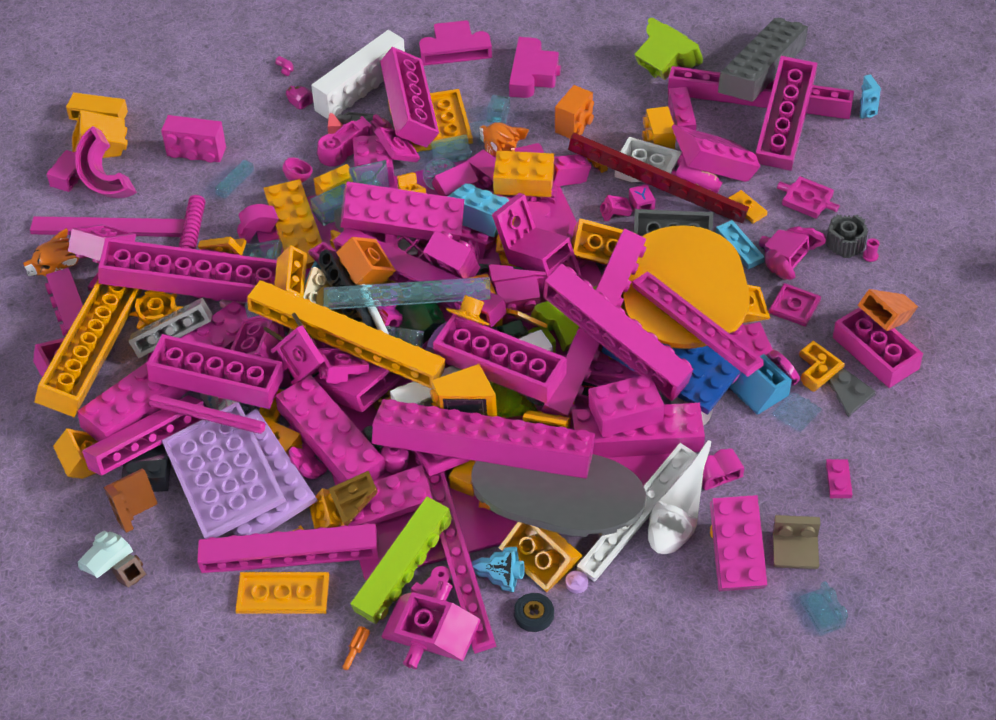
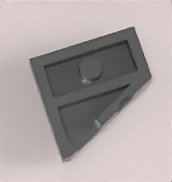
(850, 391)

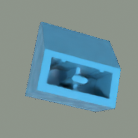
(763, 387)

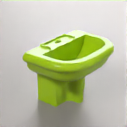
(666, 49)
(557, 321)

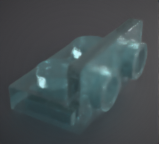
(451, 148)
(824, 609)

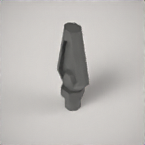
(350, 116)

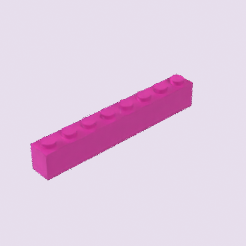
(288, 548)

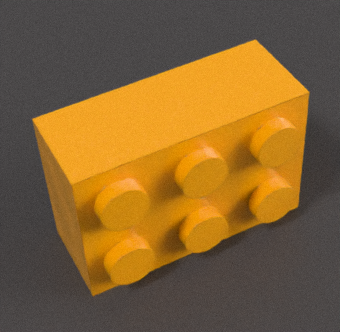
(523, 173)

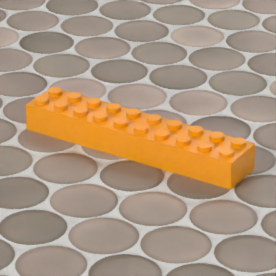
(85, 348)

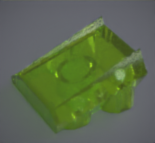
(511, 403)

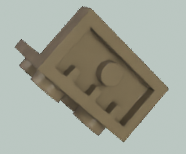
(796, 542)

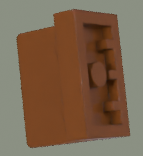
(130, 497)

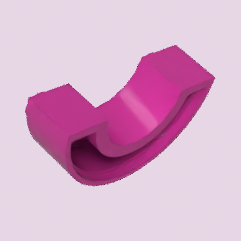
(90, 170)

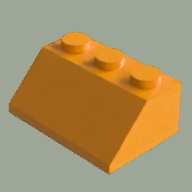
(594, 241)
(544, 553)

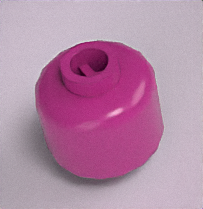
(395, 459)

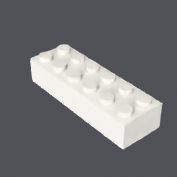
(354, 76)

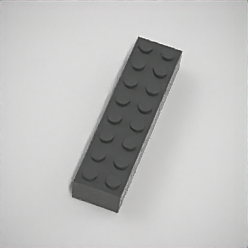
(758, 62)

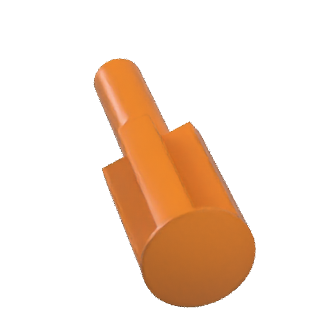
(356, 645)

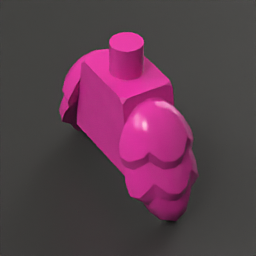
(788, 247)

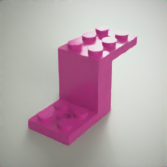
(528, 245)

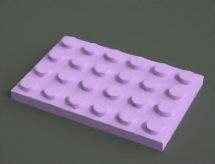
(223, 474)
(290, 481)

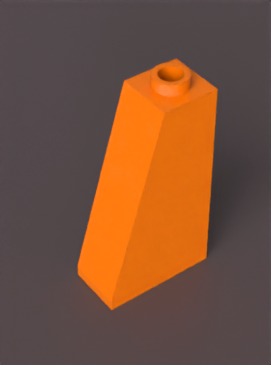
(887, 308)

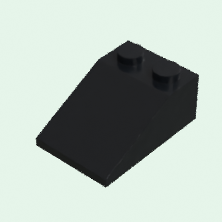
(156, 465)

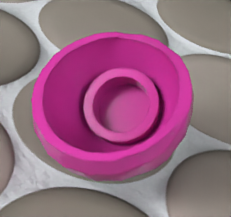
(296, 169)

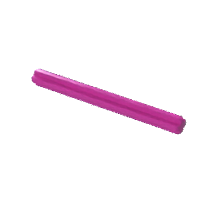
(207, 414)

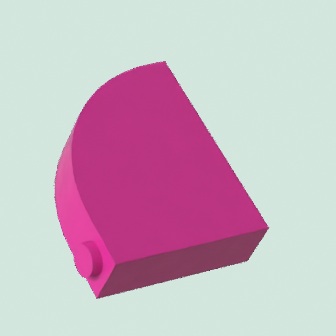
(361, 389)

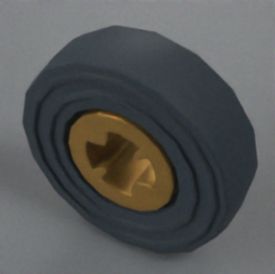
(534, 622)

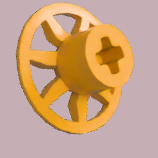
(470, 309)

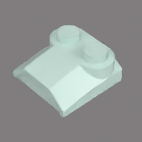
(105, 553)

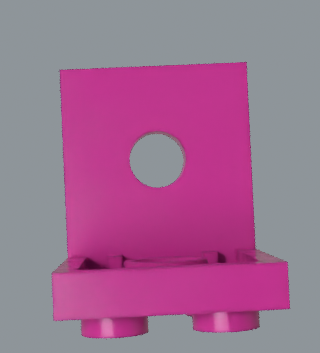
(299, 365)

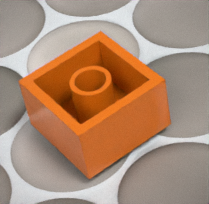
(574, 112)
(365, 261)

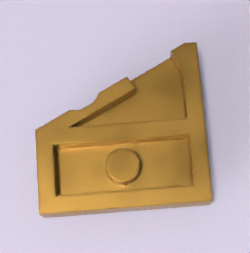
(353, 496)

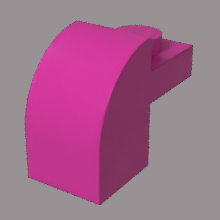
(256, 218)

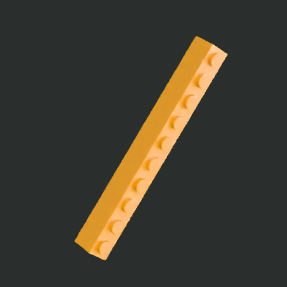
(347, 334)

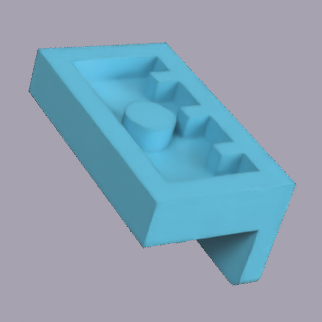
(870, 97)

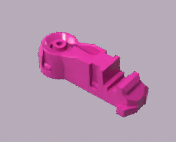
(336, 147)

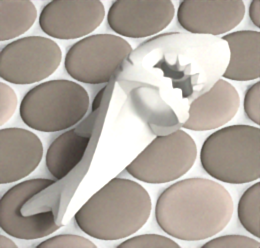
(676, 513)

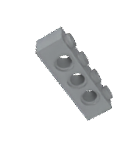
(175, 324)

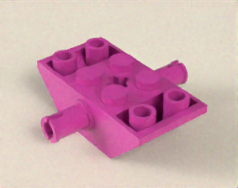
(431, 626)

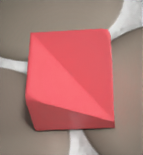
(333, 124)

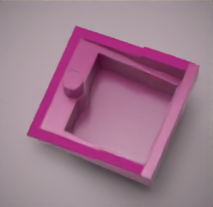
(519, 288)

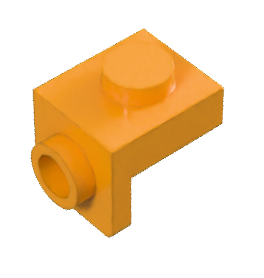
(409, 183)

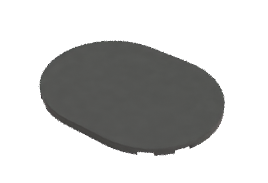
(563, 503)

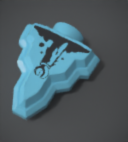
(501, 568)

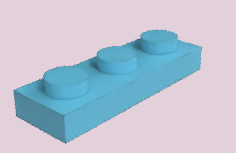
(748, 252)

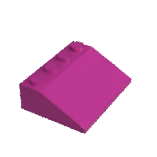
(716, 154)

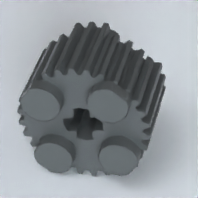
(847, 235)

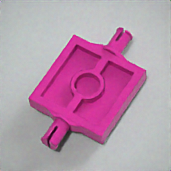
(807, 197)

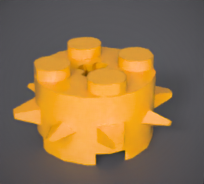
(153, 307)

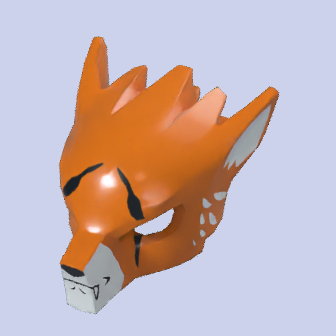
(501, 137)
(53, 254)

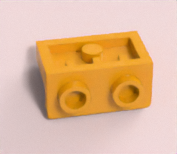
(224, 244)
(324, 511)

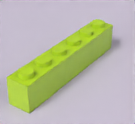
(402, 560)

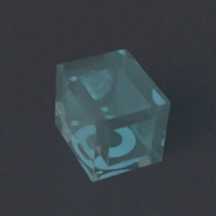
(498, 109)

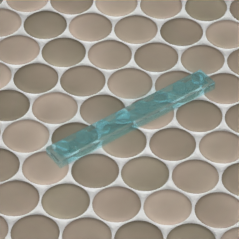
(406, 293)

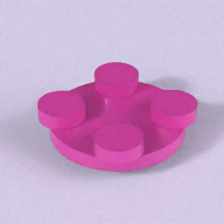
(306, 462)

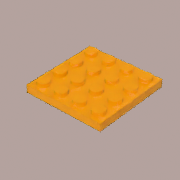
(449, 116)

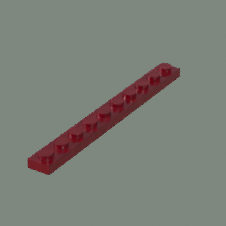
(658, 178)

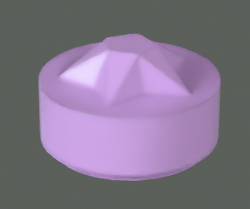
(576, 582)

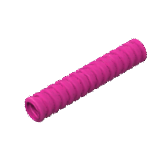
(192, 222)

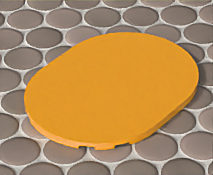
(699, 269)

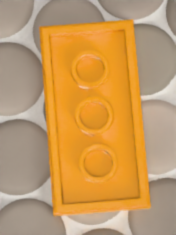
(282, 593)

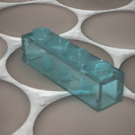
(234, 179)

